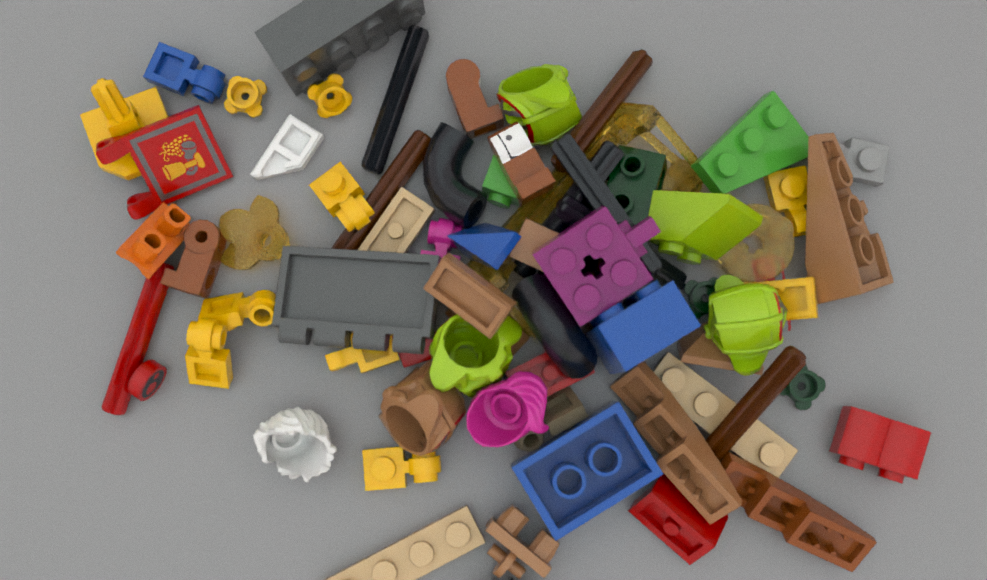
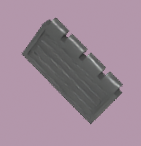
(356, 294)

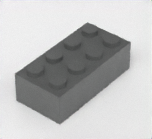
(331, 34)

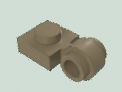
(561, 414)

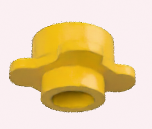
(237, 88)
(335, 105)

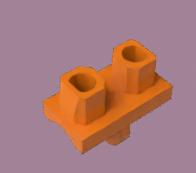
(156, 239)

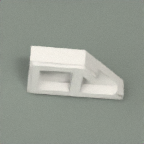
(289, 149)

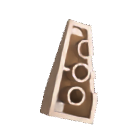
(838, 243)

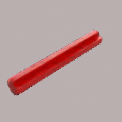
(136, 342)

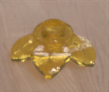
(248, 233)

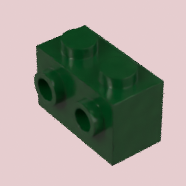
(635, 179)

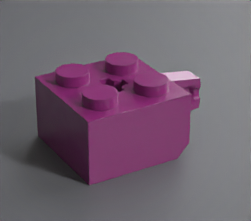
(620, 266)

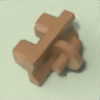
(535, 555)

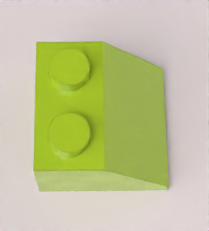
(700, 224)

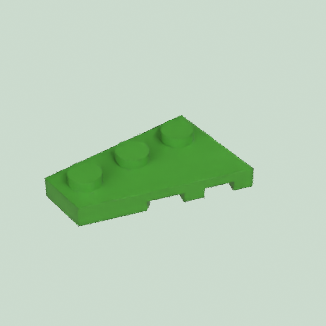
(753, 147)

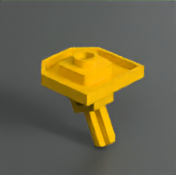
(118, 117)

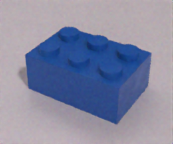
(649, 324)
(586, 469)

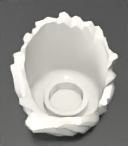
(296, 442)

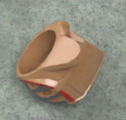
(421, 414)

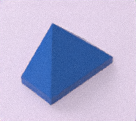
(485, 243)

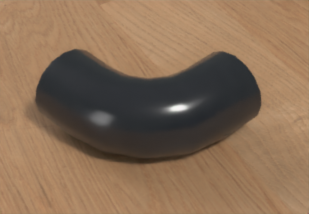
(444, 177)
(554, 326)

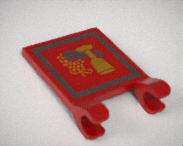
(173, 157)

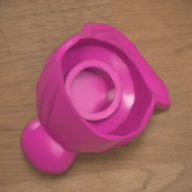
(508, 410)

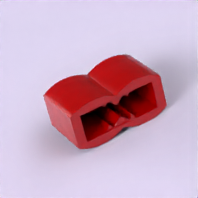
(880, 442)

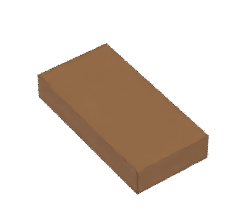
(469, 295)

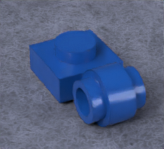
(177, 69)

